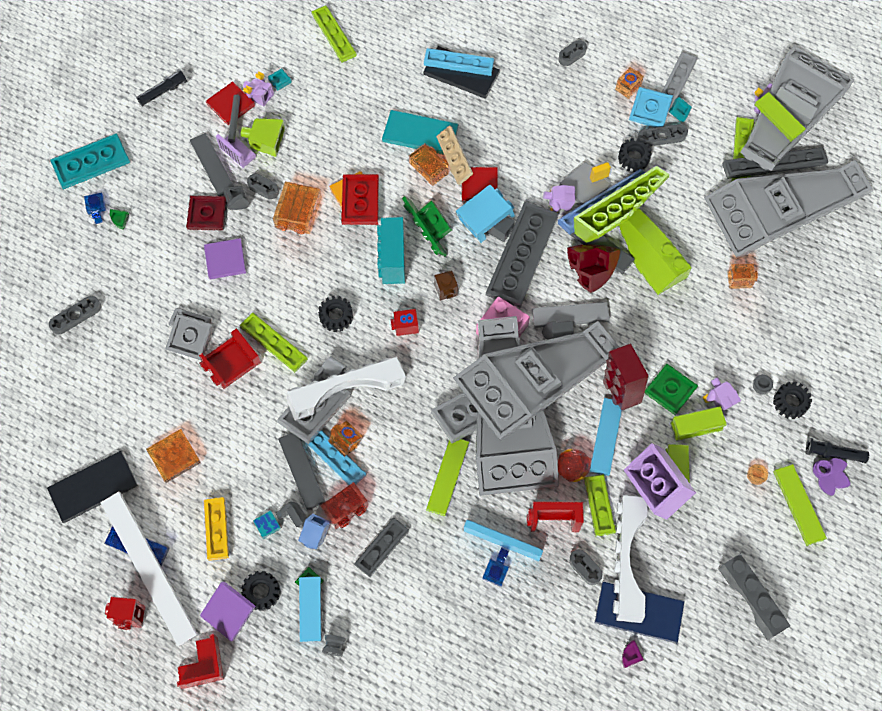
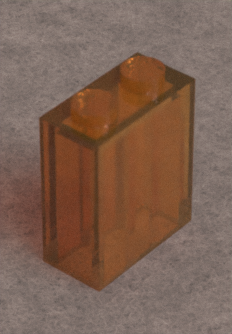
(297, 208)

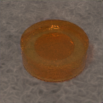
(757, 474)

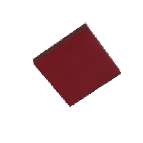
(206, 213)

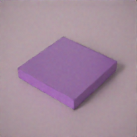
(224, 258)
(227, 611)

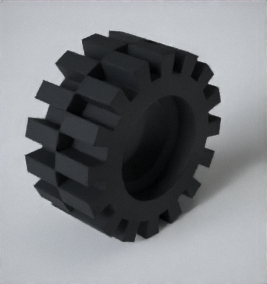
(637, 146)
(331, 304)
(799, 392)
(255, 579)

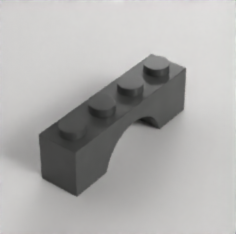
(765, 611)

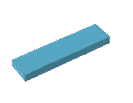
(458, 61)
(606, 438)
(343, 466)
(503, 540)

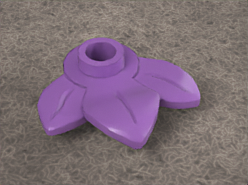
(833, 477)

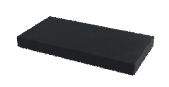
(469, 82)
(91, 486)

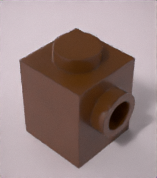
(446, 285)

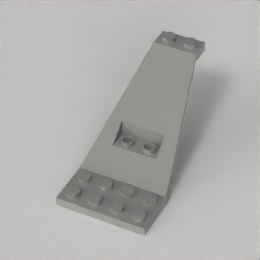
(807, 92)
(755, 216)
(510, 393)
(527, 455)

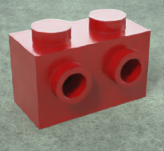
(125, 612)

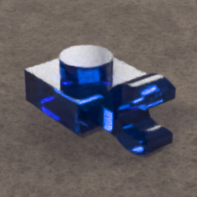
(95, 205)
(496, 570)

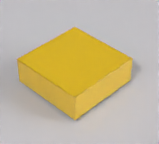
(600, 172)

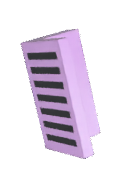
(237, 151)

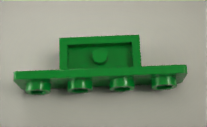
(431, 222)

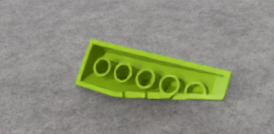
(618, 206)
(653, 253)

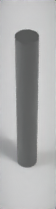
(234, 118)

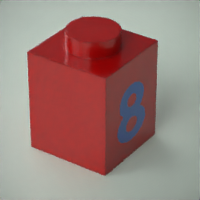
(405, 322)

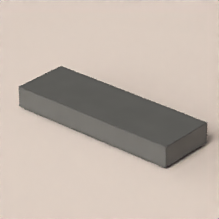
(381, 547)

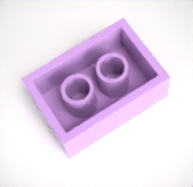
(659, 481)

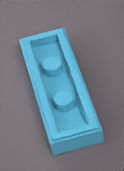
(310, 608)

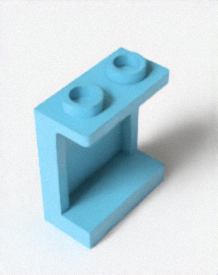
(484, 212)

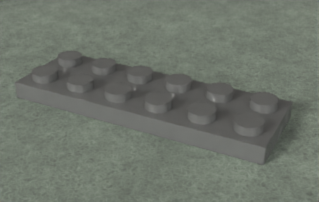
(522, 254)

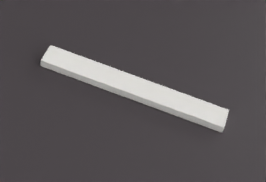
(149, 569)

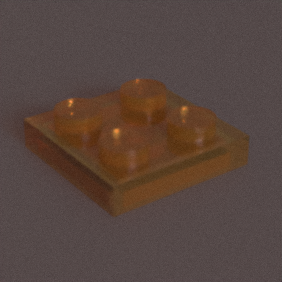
(173, 455)

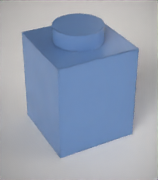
(314, 531)

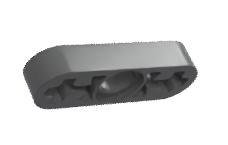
(668, 131)
(74, 322)

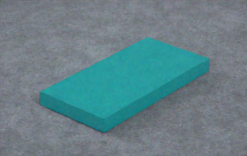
(415, 130)
(89, 161)

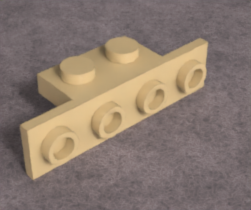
(454, 155)

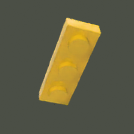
(216, 529)

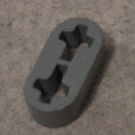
(573, 54)
(261, 189)
(589, 563)

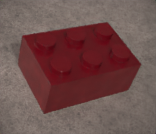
(625, 377)

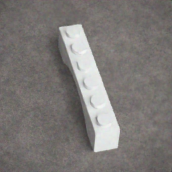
(382, 375)
(630, 599)

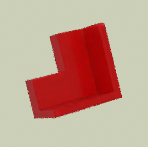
(208, 667)

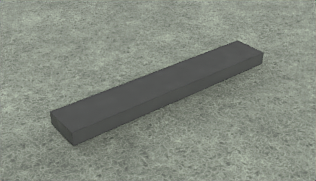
(791, 161)

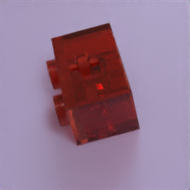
(349, 496)

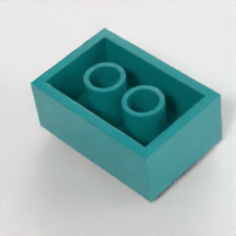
(391, 250)

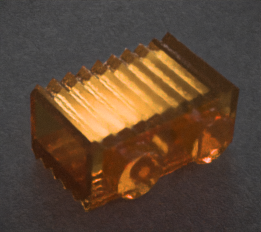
(429, 164)

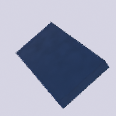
(661, 618)

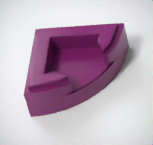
(631, 655)

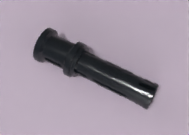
(168, 84)
(827, 449)

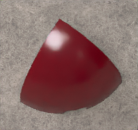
(593, 264)

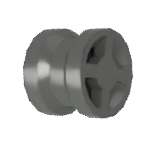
(333, 645)

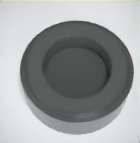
(762, 384)

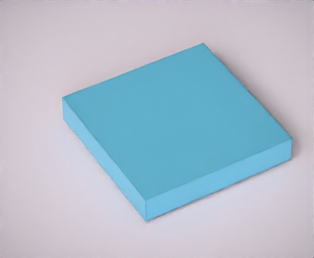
(650, 107)

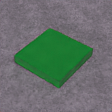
(671, 389)

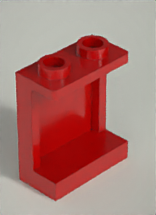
(230, 360)
(556, 511)

